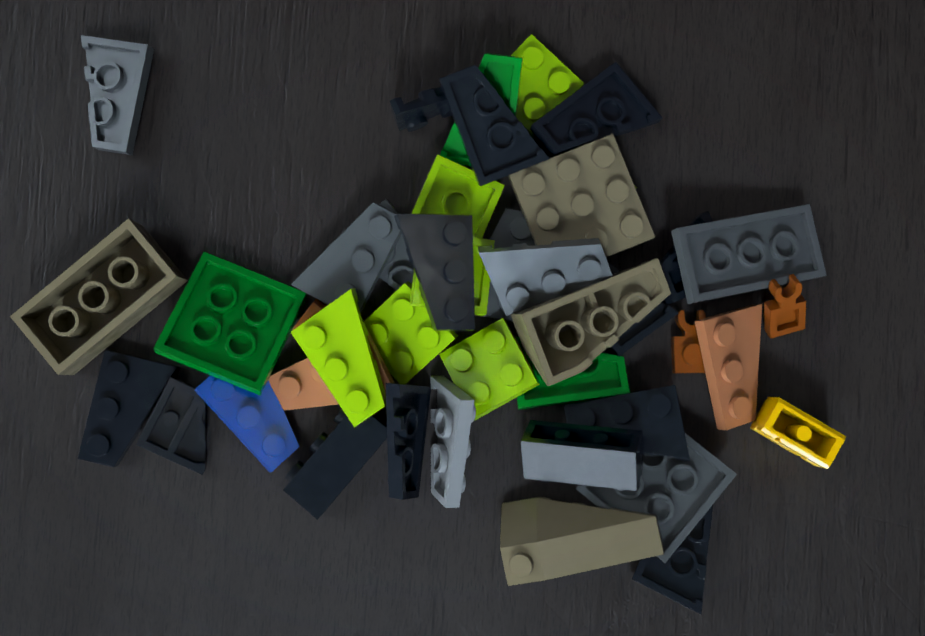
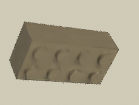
(98, 298)

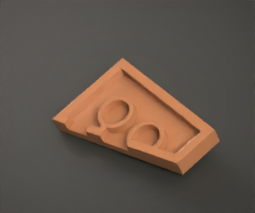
(731, 363)
(302, 387)

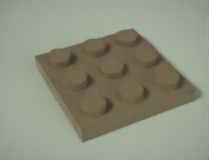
(583, 197)

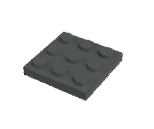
(672, 490)

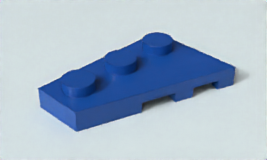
(253, 418)

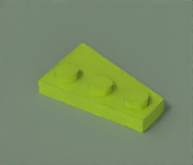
(342, 356)

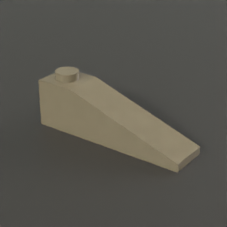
(578, 326)
(560, 538)

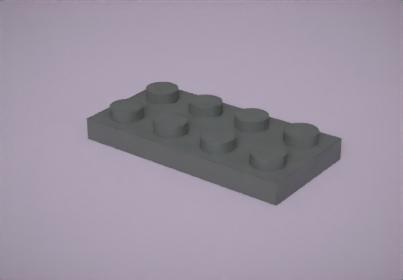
(747, 253)

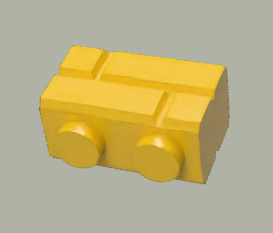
(798, 432)

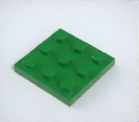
(231, 323)

